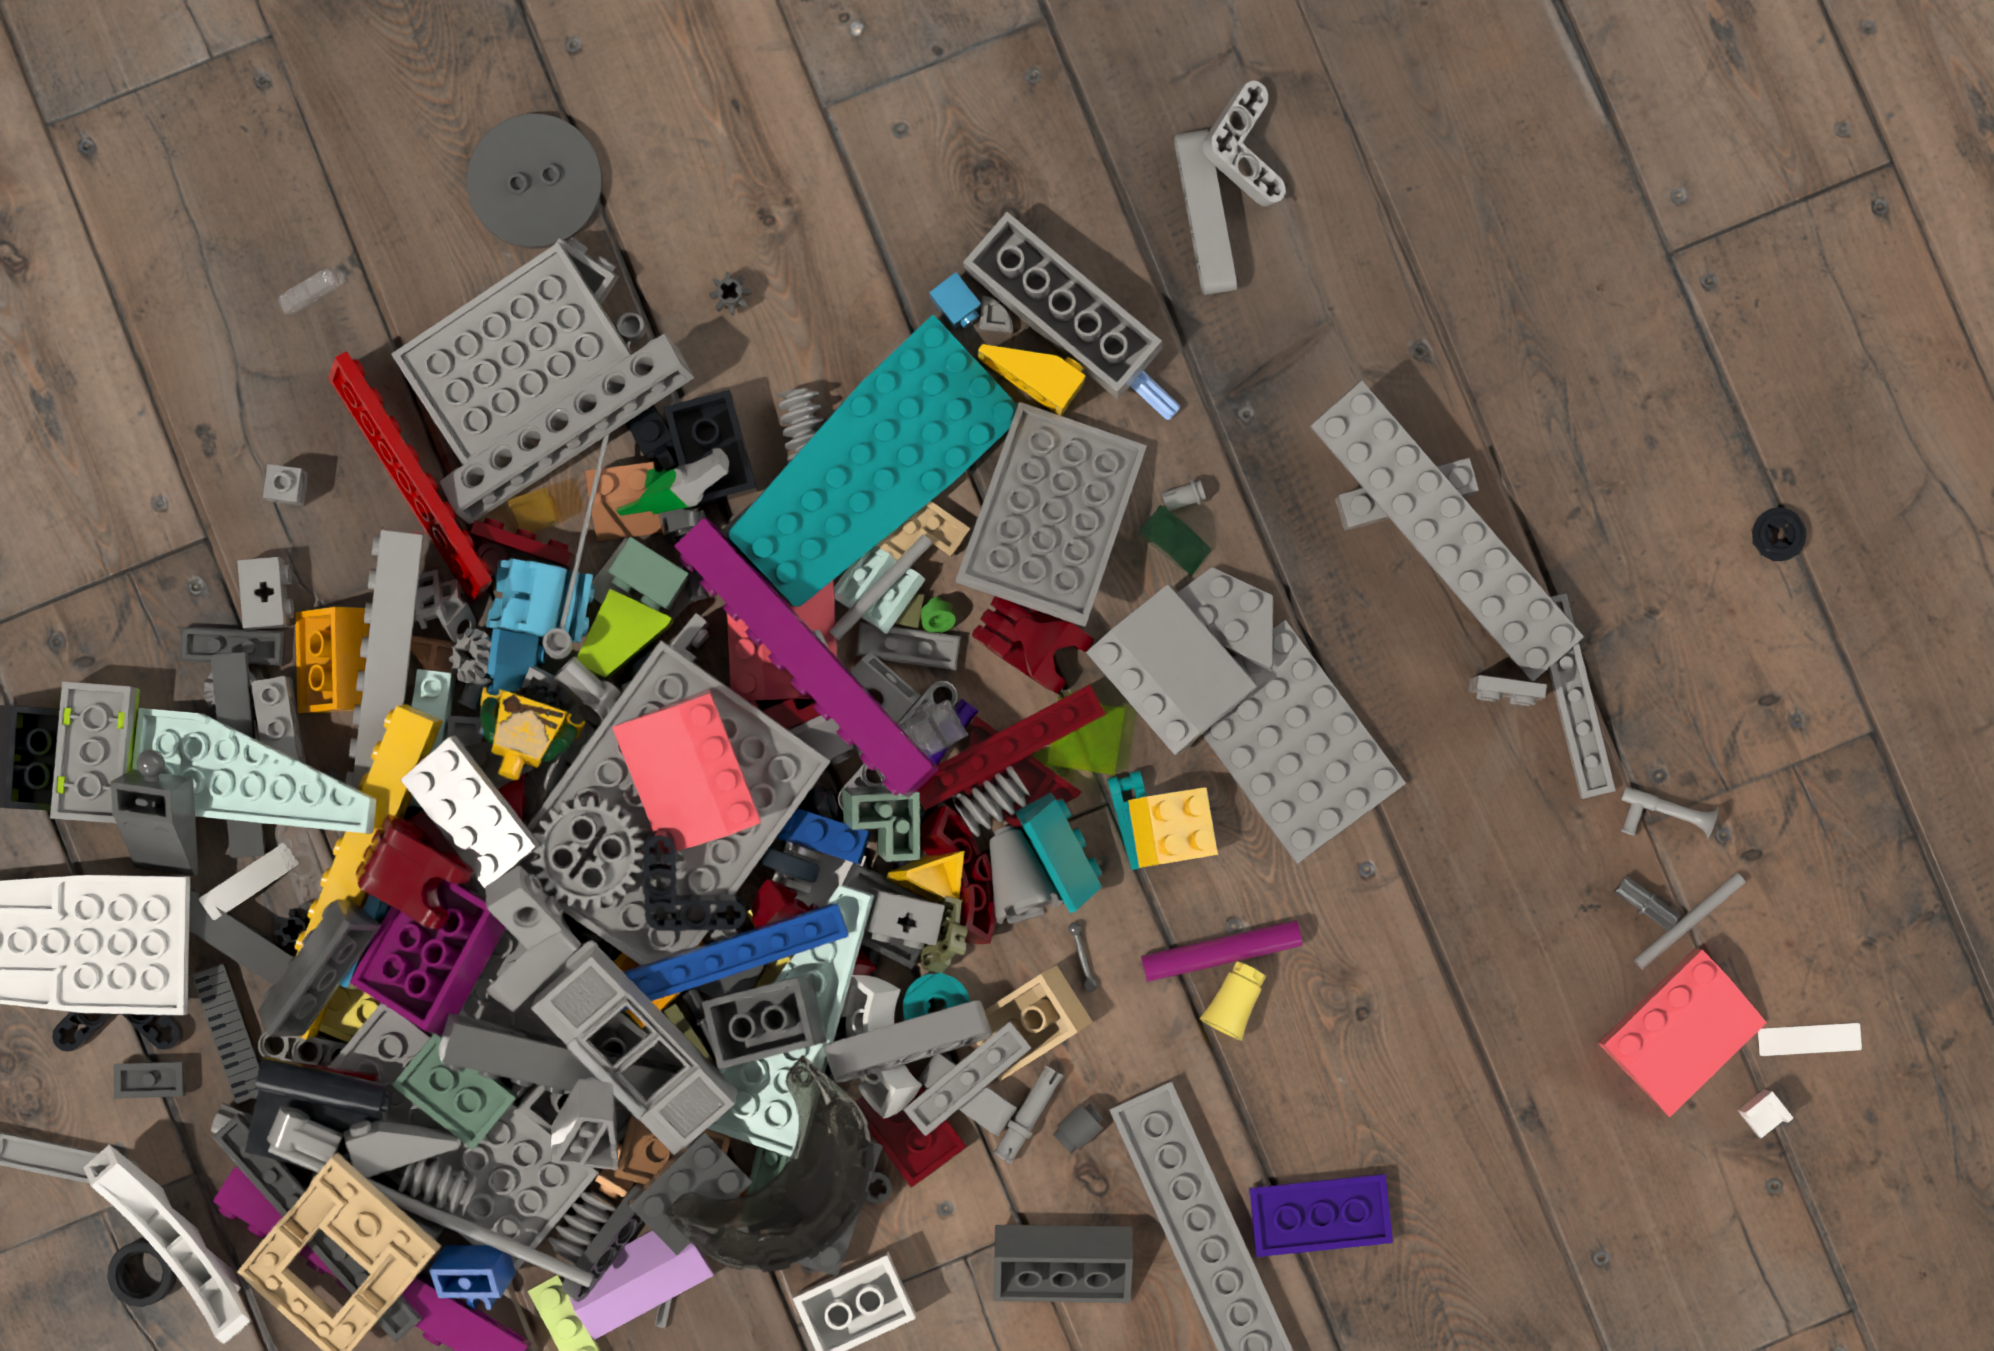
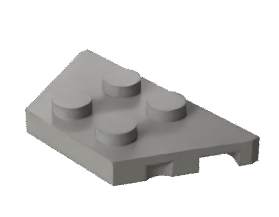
(1234, 614)

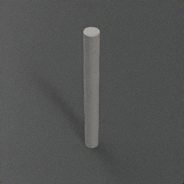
(880, 587)
(1689, 921)

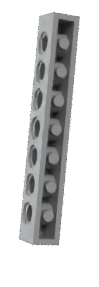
(566, 429)

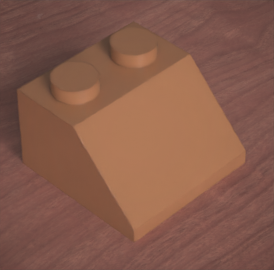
(615, 489)

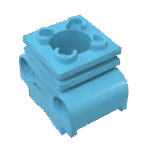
(536, 599)

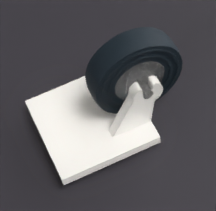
(807, 872)

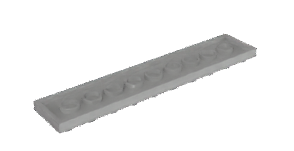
(1446, 531)
(1198, 1222)

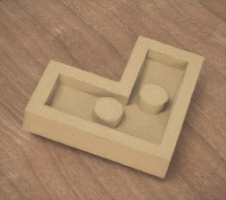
(933, 522)

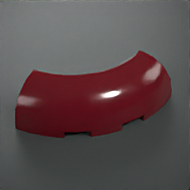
(946, 833)
(778, 902)

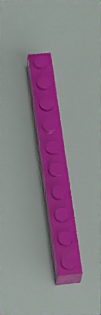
(806, 658)
(443, 1319)

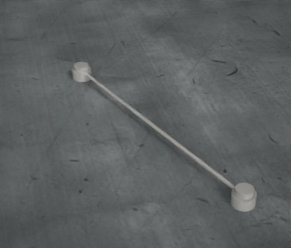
(557, 640)

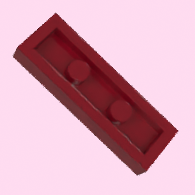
(523, 541)

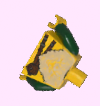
(525, 731)

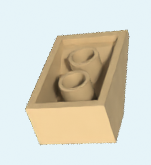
(1042, 1012)

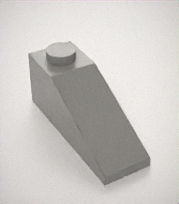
(387, 1145)

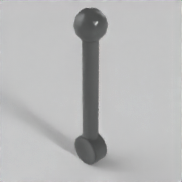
(1090, 983)

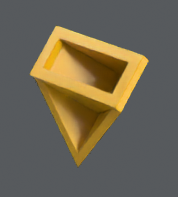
(931, 876)

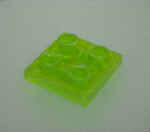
(1092, 746)

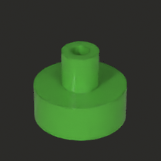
(938, 615)

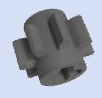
(730, 284)

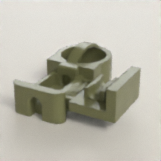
(949, 943)

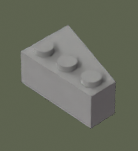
(587, 1127)

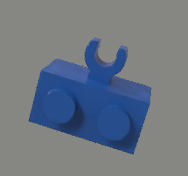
(472, 1273)

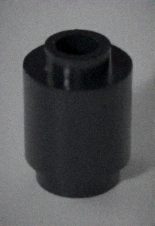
(823, 803)

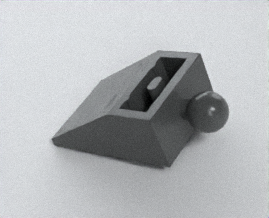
(156, 816)

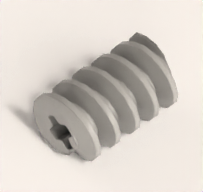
(799, 417)
(993, 801)
(438, 1185)
(582, 1225)

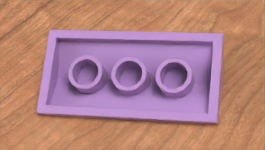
(638, 1281)

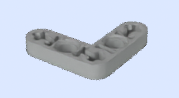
(1235, 150)

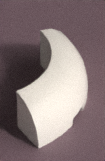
(868, 1007)

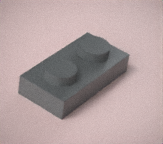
(149, 1079)

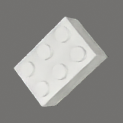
(855, 1305)

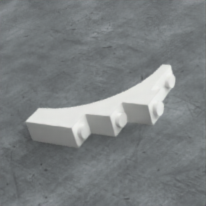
(173, 1237)

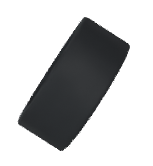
(121, 1290)

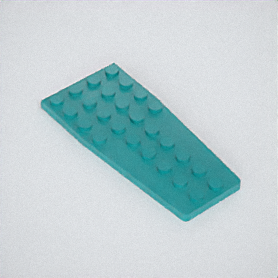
(874, 463)

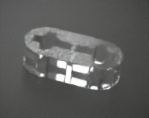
(308, 291)

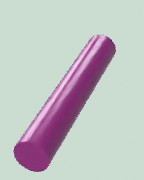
(1221, 950)

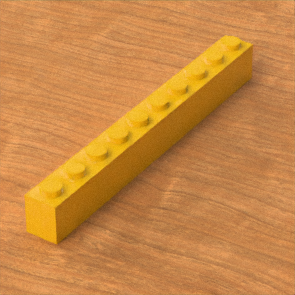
(404, 745)

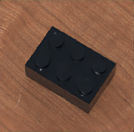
(709, 424)

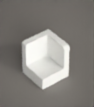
(1764, 1112)

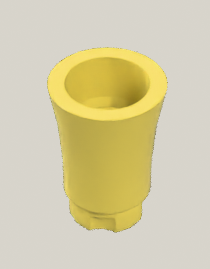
(1234, 1001)

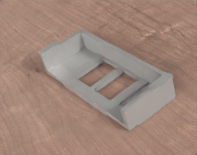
(587, 999)

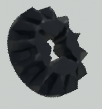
(1794, 534)

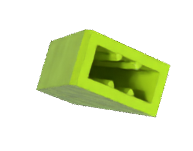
(620, 634)

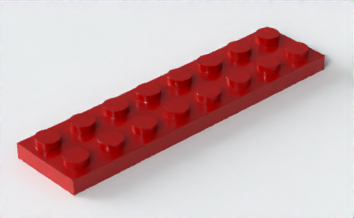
(415, 485)

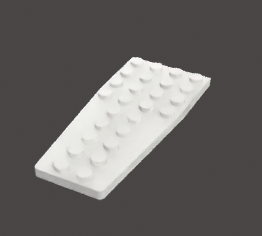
(96, 943)

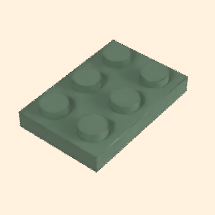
(457, 1100)

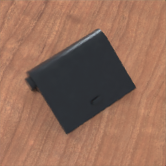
(323, 1095)

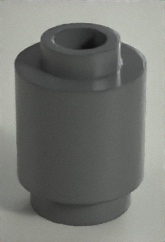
(1079, 1127)

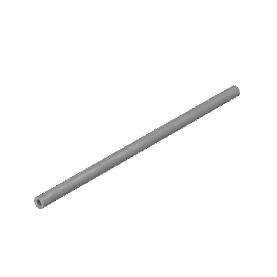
(456, 1223)

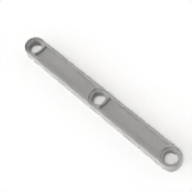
(46, 1157)

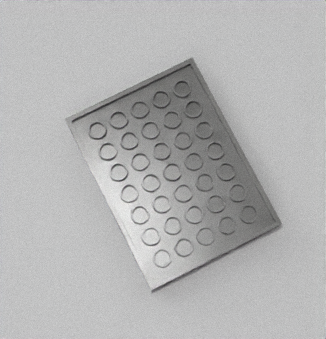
(776, 769)

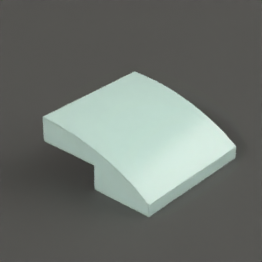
(864, 575)

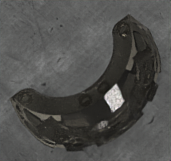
(806, 1202)

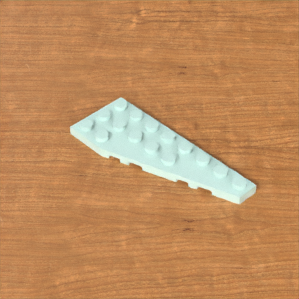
(248, 779)
(764, 1105)

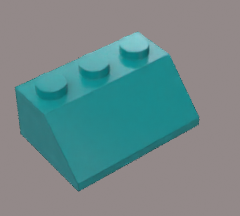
(1061, 850)

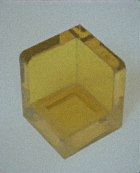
(534, 510)

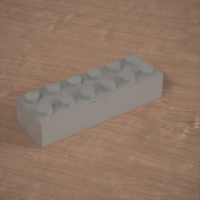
(1062, 305)

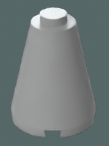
(1019, 878)

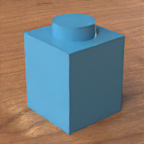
(956, 301)

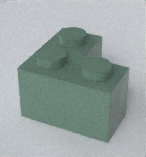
(648, 574)
(893, 816)

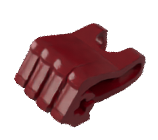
(1029, 640)
(408, 872)

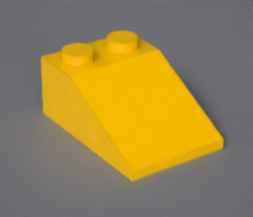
(1039, 375)

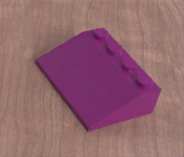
(426, 969)

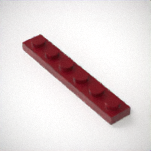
(1011, 746)

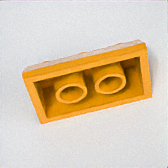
(329, 658)

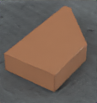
(433, 653)

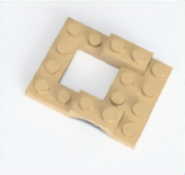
(367, 1229)

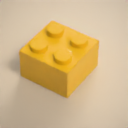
(1172, 827)

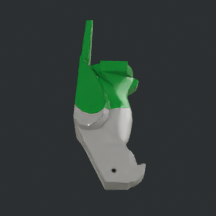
(678, 487)

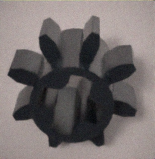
(289, 922)

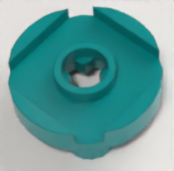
(929, 986)

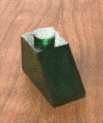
(1175, 540)

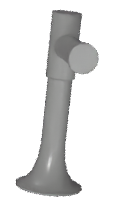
(1640, 800)

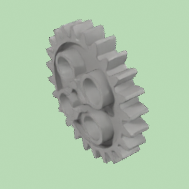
(614, 869)

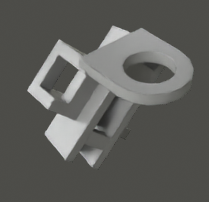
(448, 604)

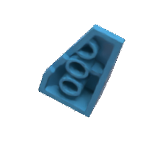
(510, 659)

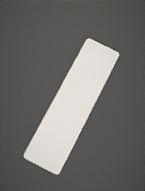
(245, 883)
(1809, 1039)

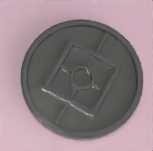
(534, 181)

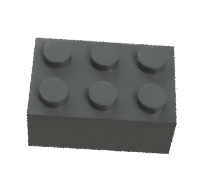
(764, 1021)
(694, 1169)

